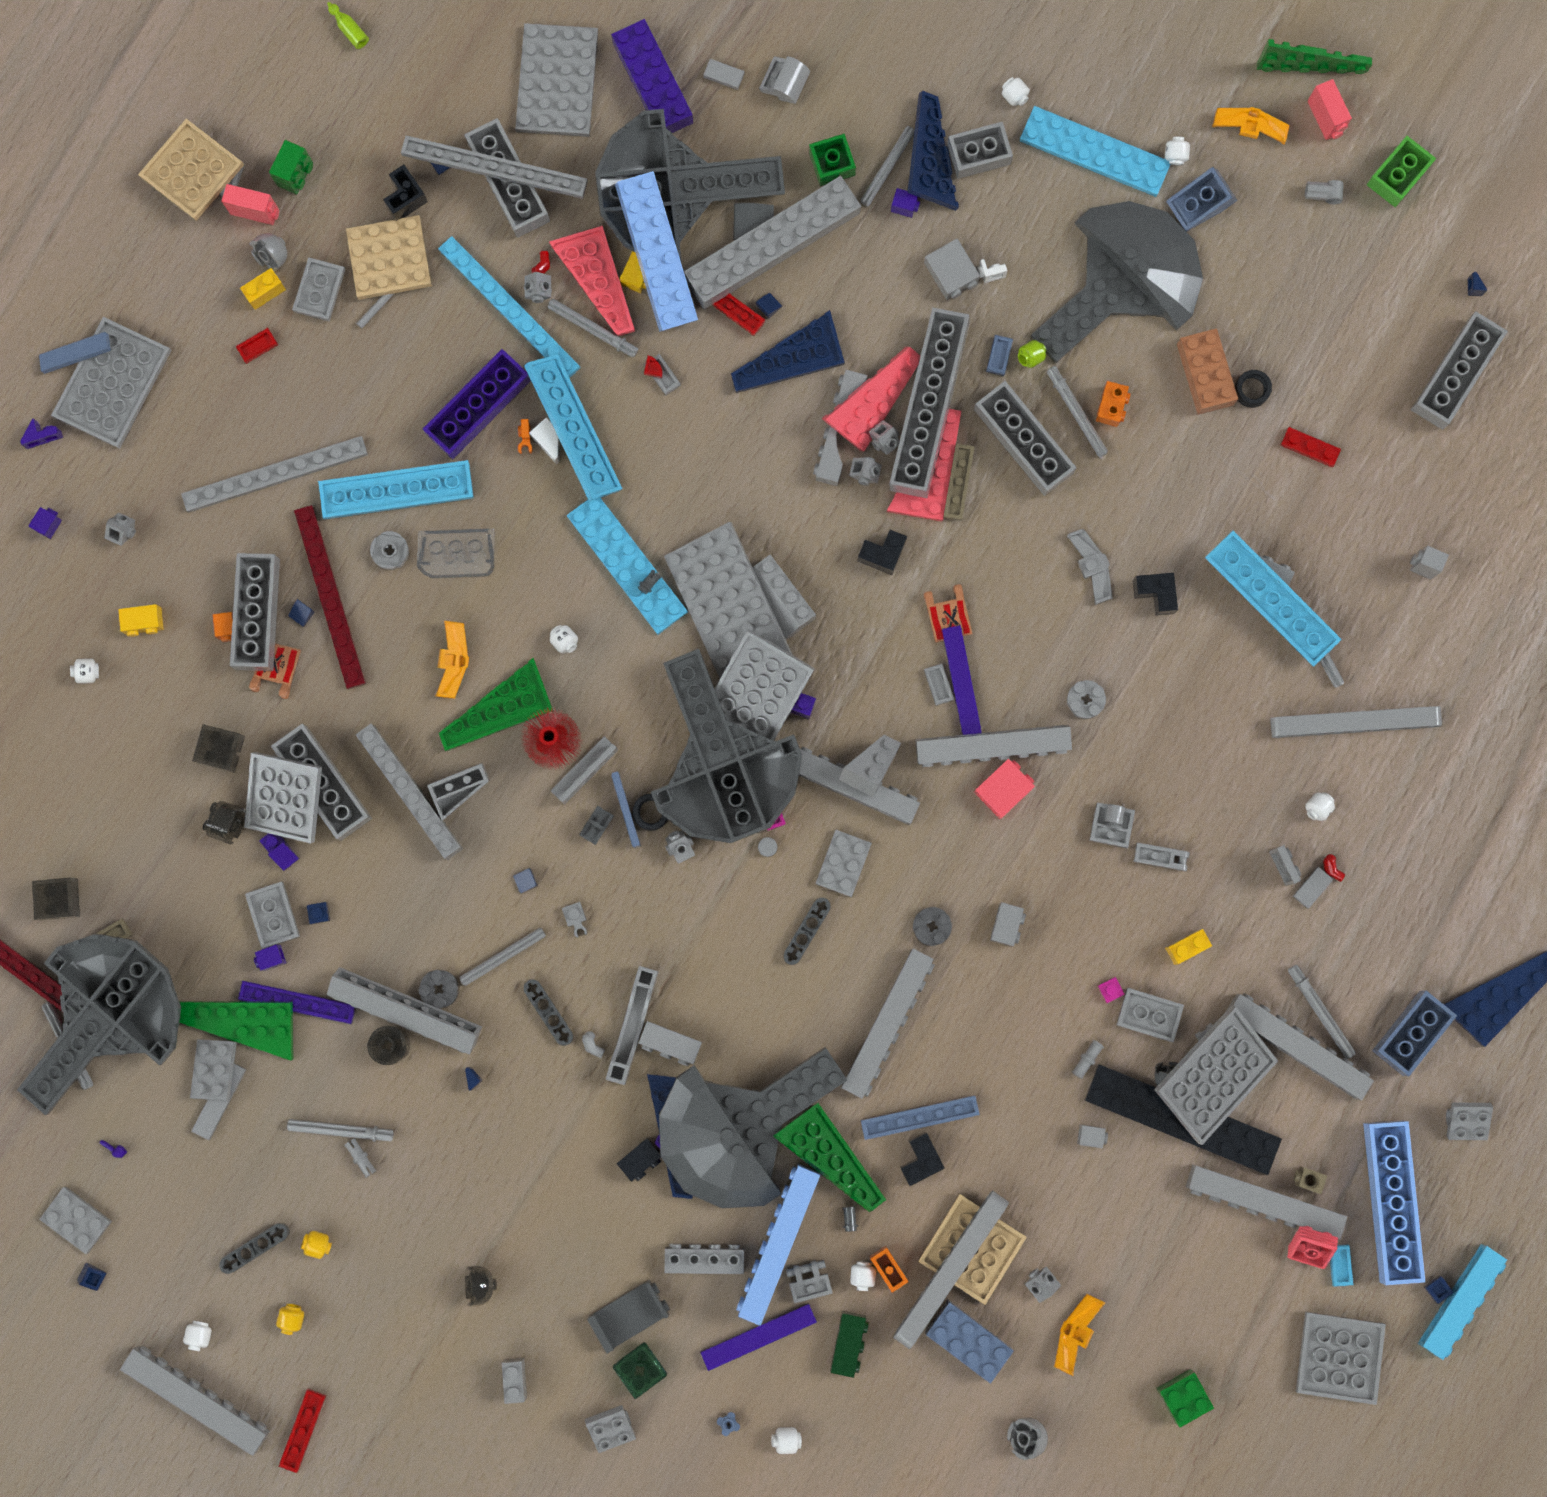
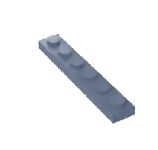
(920, 1117)

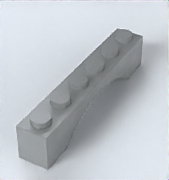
(830, 465)
(632, 1025)

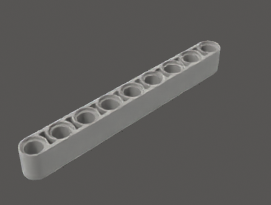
(1356, 722)
(950, 1269)

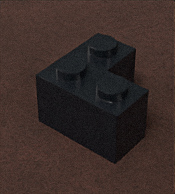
(407, 196)
(883, 557)
(1161, 588)
(925, 1164)

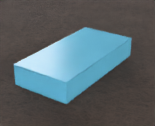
(1341, 1267)

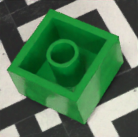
(832, 159)
(291, 167)
(1185, 1398)

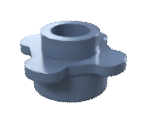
(722, 1421)

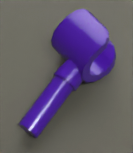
(117, 1152)

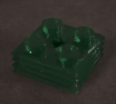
(637, 1383)

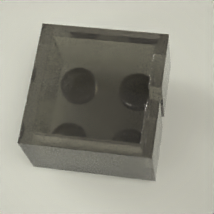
(218, 748)
(55, 899)

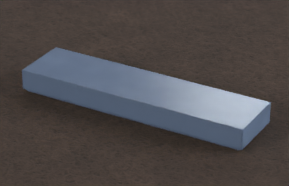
(74, 352)
(625, 810)

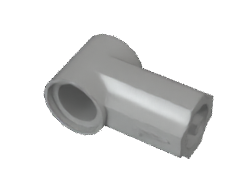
(1330, 191)

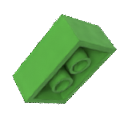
(1401, 171)

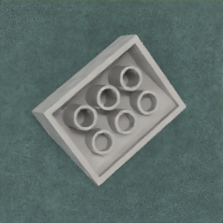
(784, 599)

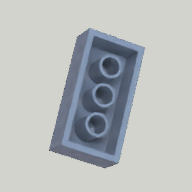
(1414, 1033)
(969, 1341)

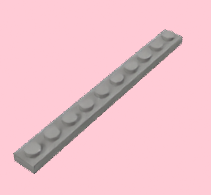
(494, 167)
(274, 474)

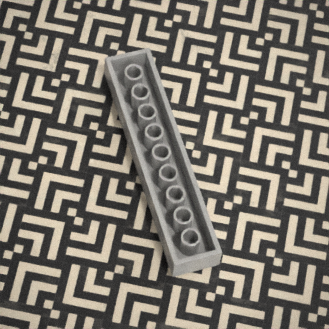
(772, 242)
(929, 403)

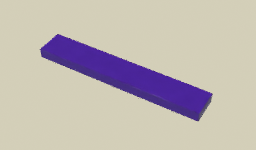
(961, 680)
(302, 1002)
(758, 1337)

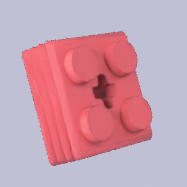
(1312, 1247)

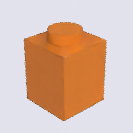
(223, 626)

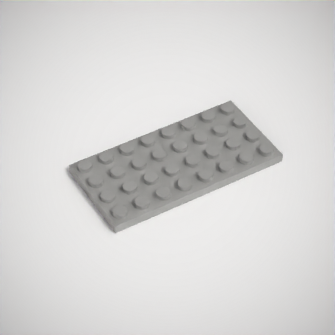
(723, 594)

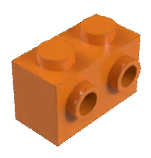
(1112, 404)

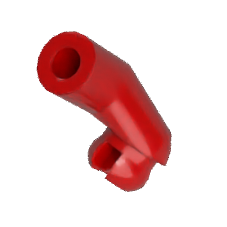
(544, 264)
(1331, 869)

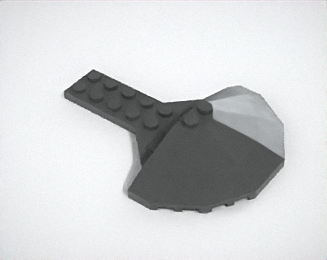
(683, 178)
(1134, 266)
(727, 776)
(112, 1004)
(722, 1135)

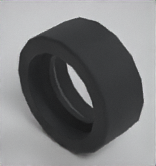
(1263, 378)
(636, 814)

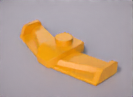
(1251, 122)
(453, 660)
(1076, 1333)

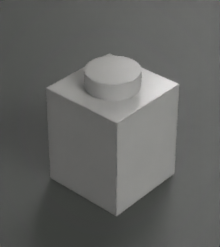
(1092, 1136)

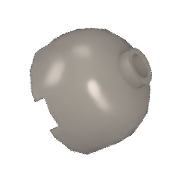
(269, 250)
(1027, 1438)

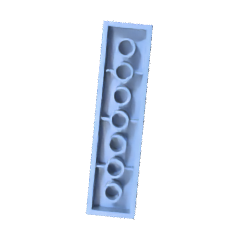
(656, 251)
(1394, 1202)
(778, 1246)

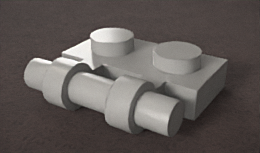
(811, 1287)

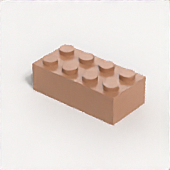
(1207, 371)

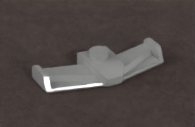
(1093, 565)

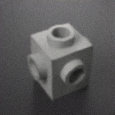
(537, 287)
(884, 437)
(865, 470)
(120, 529)
(679, 846)
(1042, 1284)

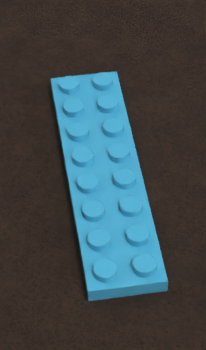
(1095, 151)
(573, 427)
(396, 489)
(626, 563)
(1273, 598)

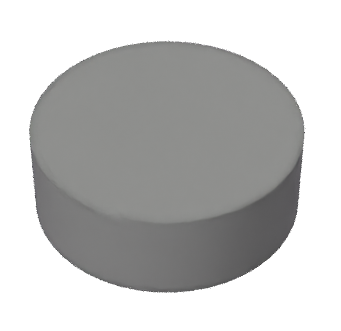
(767, 847)

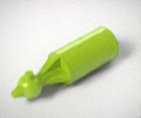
(348, 27)

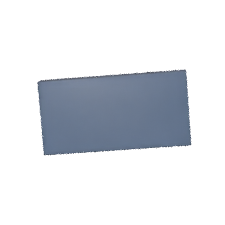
(999, 355)

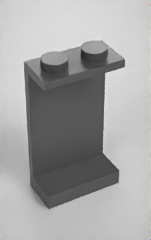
(628, 1315)

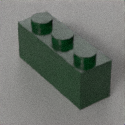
(849, 1344)

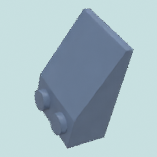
(1201, 199)

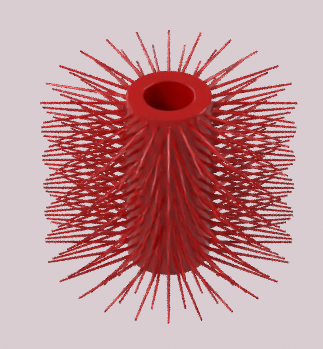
(548, 731)

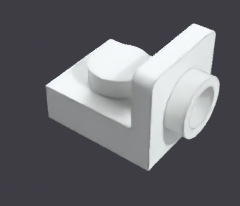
(993, 273)

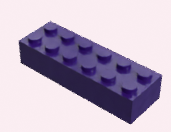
(651, 74)
(477, 404)

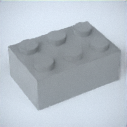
(979, 150)

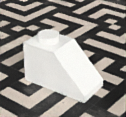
(547, 439)

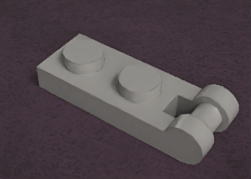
(1160, 856)

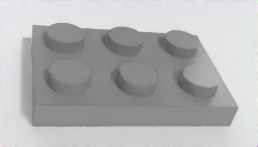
(318, 289)
(843, 863)
(272, 915)
(1150, 1015)
(213, 1070)
(75, 1220)

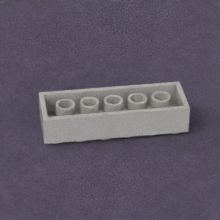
(518, 201)
(1459, 370)
(1024, 438)
(254, 612)
(337, 801)

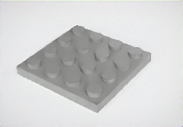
(283, 797)
(1340, 1358)

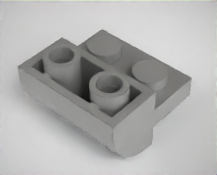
(785, 79)

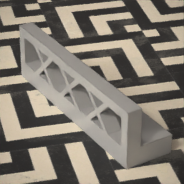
(584, 770)

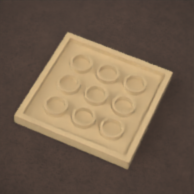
(191, 169)
(388, 257)
(989, 1261)

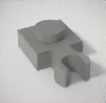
(575, 916)

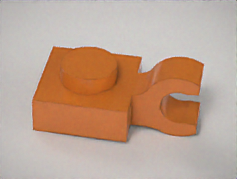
(523, 431)

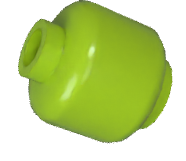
(1032, 354)

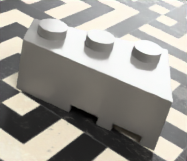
(871, 765)
(457, 788)

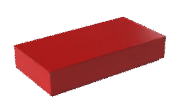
(257, 345)

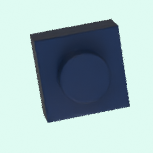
(318, 913)
(1438, 1289)

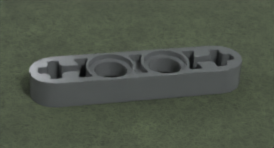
(804, 929)
(551, 1010)
(253, 1246)

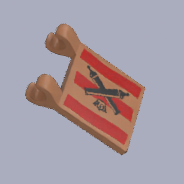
(948, 614)
(284, 668)

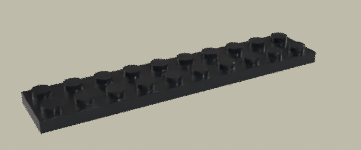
(1142, 1104)

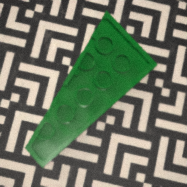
(1308, 58)
(500, 709)
(250, 1023)
(824, 1149)

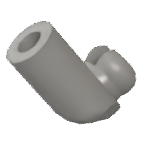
(589, 1044)

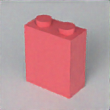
(1329, 110)
(250, 204)
(1005, 788)

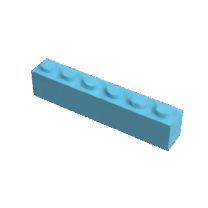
(1461, 1304)

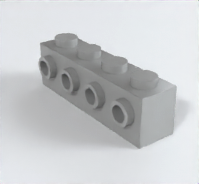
(704, 1259)

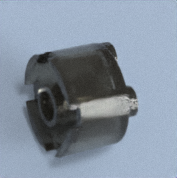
(224, 822)
(379, 1039)

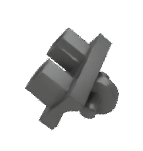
(596, 825)

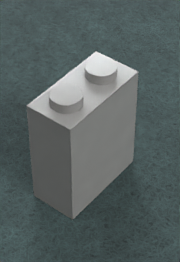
(952, 269)

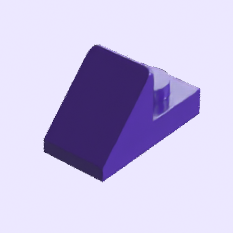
(35, 436)
(279, 851)

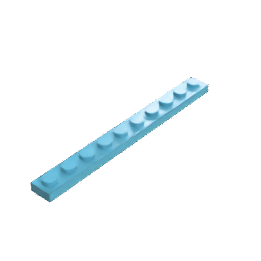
(506, 304)

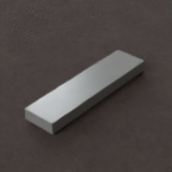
(214, 1109)

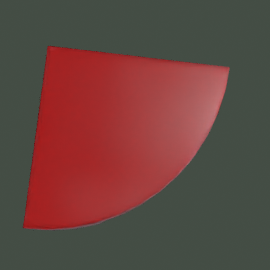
(653, 368)

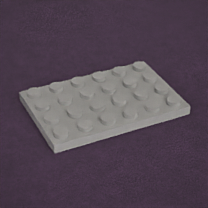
(556, 80)
(113, 386)
(761, 685)
(1216, 1075)

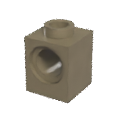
(1318, 1180)

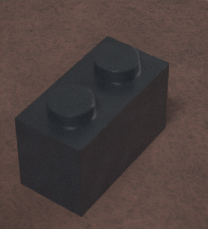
(640, 1159)

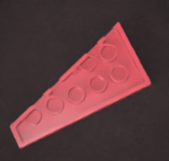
(593, 268)
(873, 400)
(934, 505)

